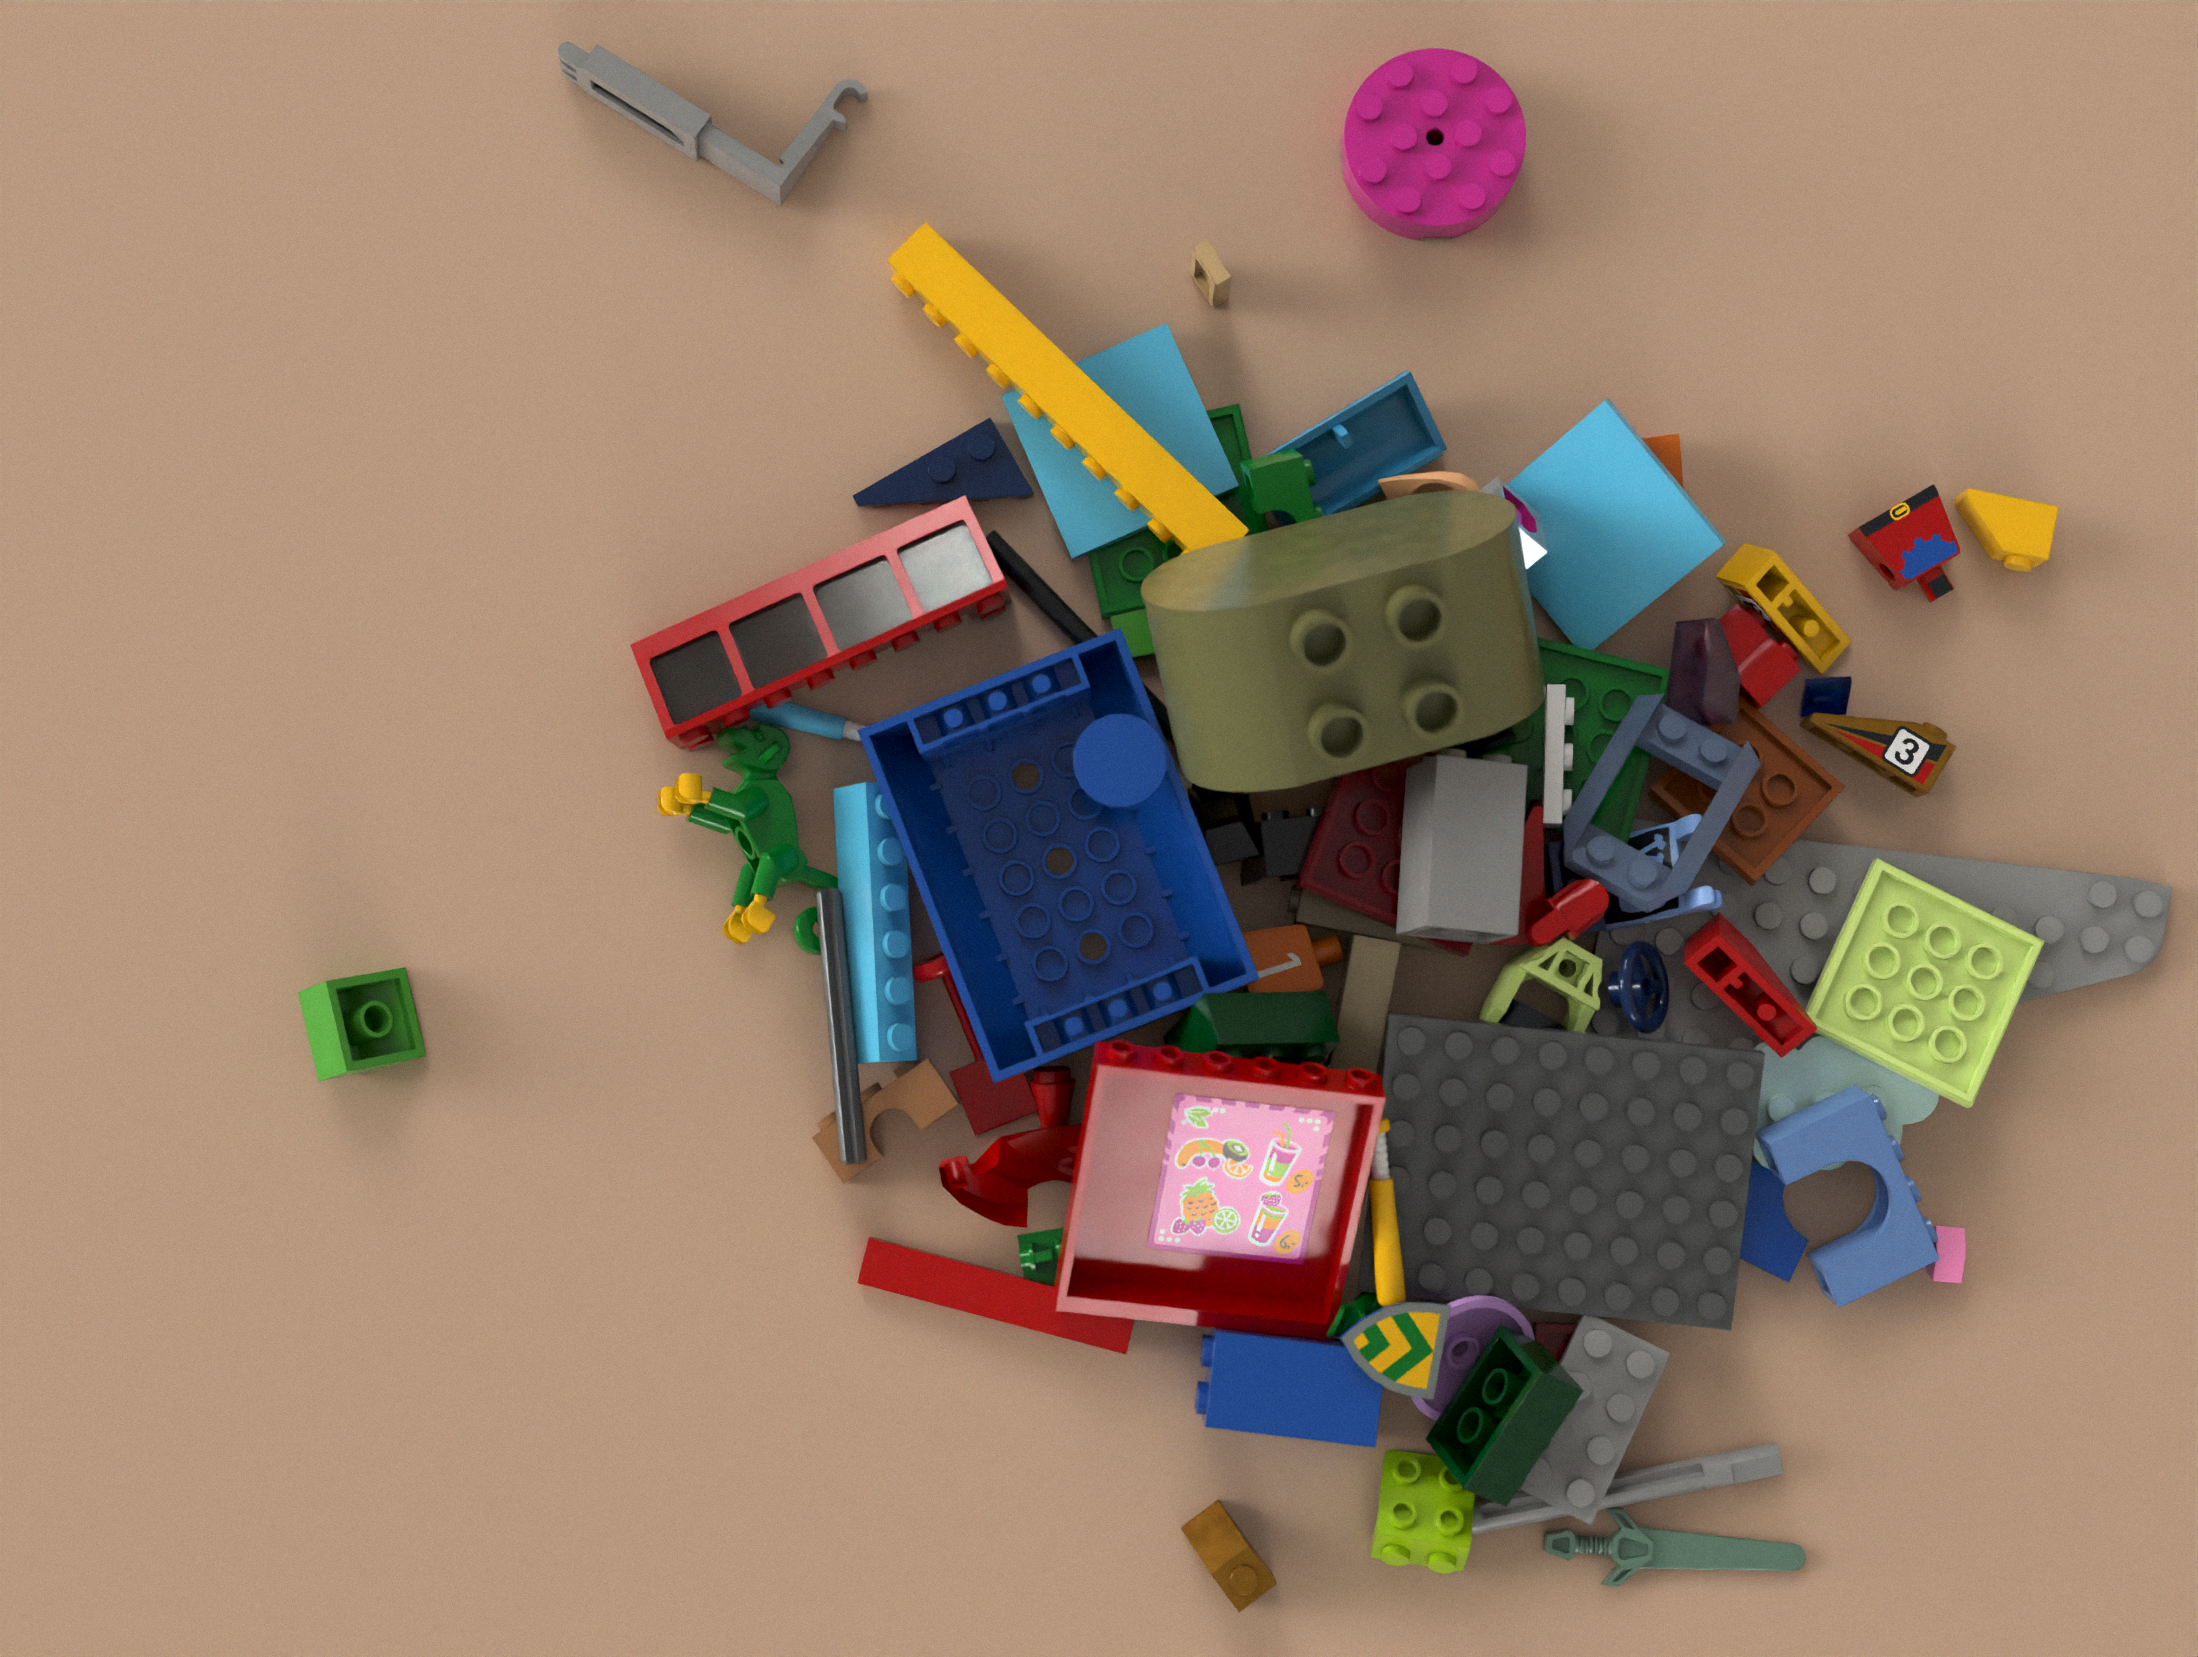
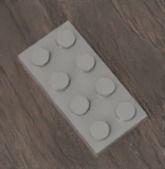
(1589, 1445)

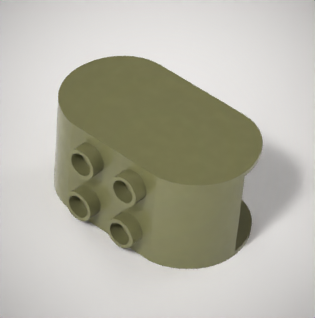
(1345, 641)

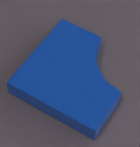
(1767, 1233)

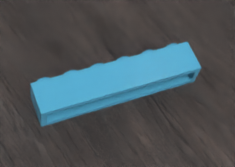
(876, 924)

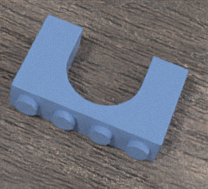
(1894, 1234)

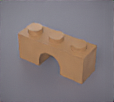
(917, 1091)

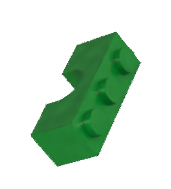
(1282, 484)

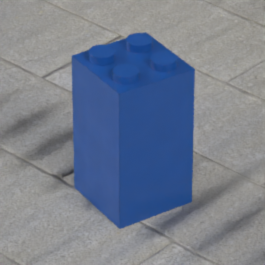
(1286, 1388)

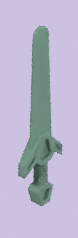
(1664, 1549)

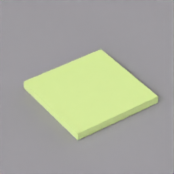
(1922, 983)

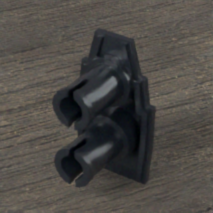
(1225, 824)

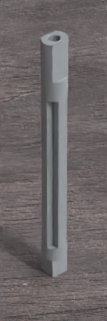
(1642, 1485)

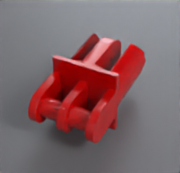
(1569, 912)

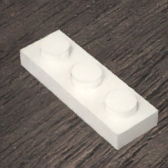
(1557, 755)

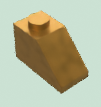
(1229, 1556)

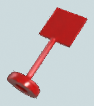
(984, 1101)

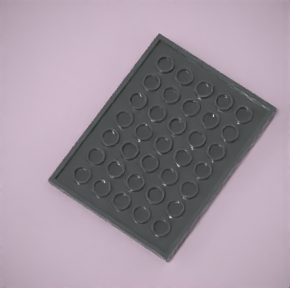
(1568, 1168)

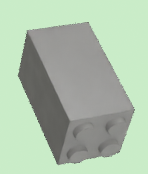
(1462, 848)

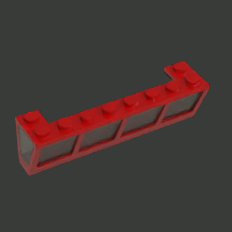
(820, 623)

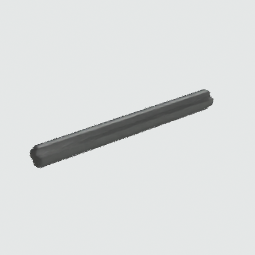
(840, 1026)

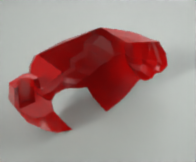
(1001, 1177)

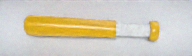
(1385, 1232)

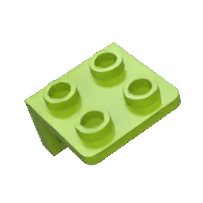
(1422, 1514)

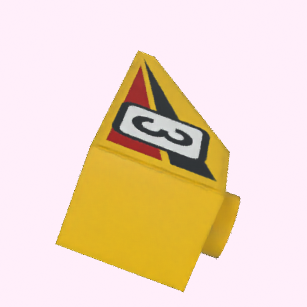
(1766, 584)

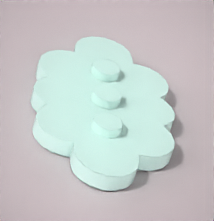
(1825, 1068)

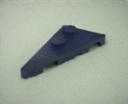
(967, 465)

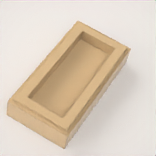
(1210, 274)

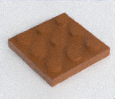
(1776, 806)

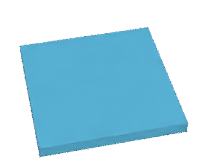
(1158, 393)
(1611, 527)

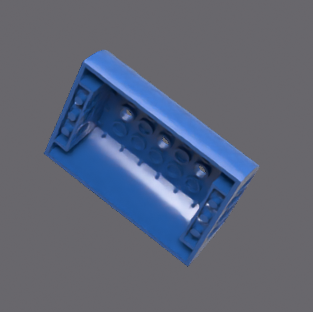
(984, 877)

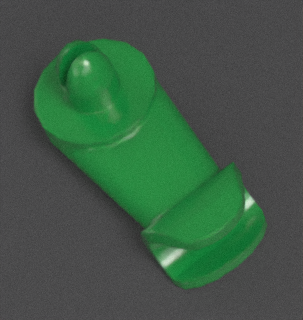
(1351, 1313)

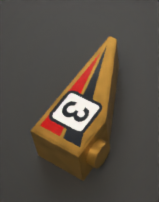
(1896, 750)

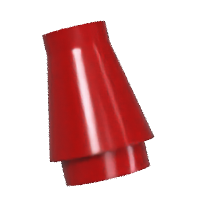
(1053, 1094)

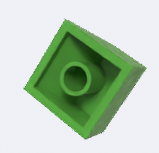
(361, 1023)

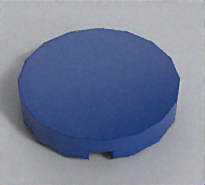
(1119, 760)

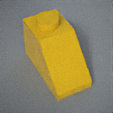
(2009, 527)

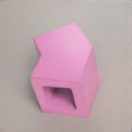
(1952, 1255)

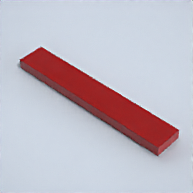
(985, 1294)

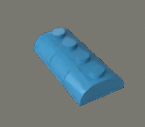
(1364, 442)

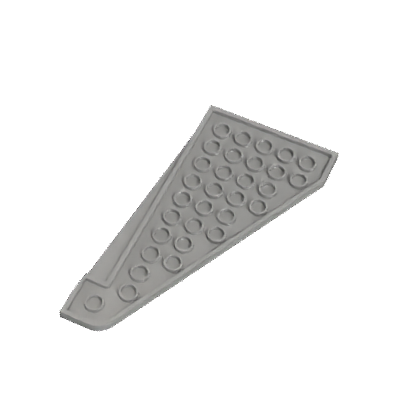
(1794, 913)

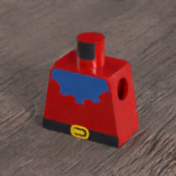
(1911, 543)

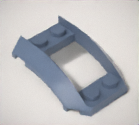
(1684, 746)

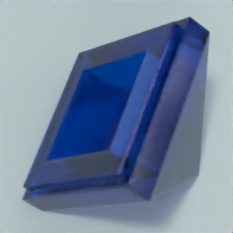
(1825, 695)

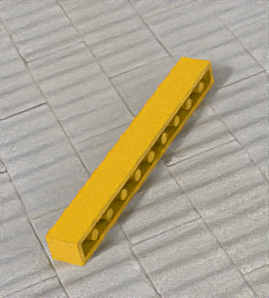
(1060, 393)

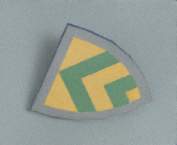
(1401, 1346)

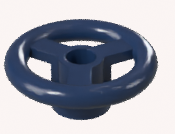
(1633, 987)

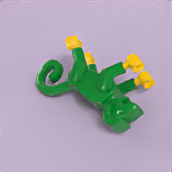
(763, 825)

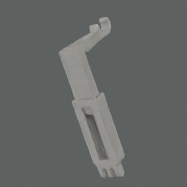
(691, 128)

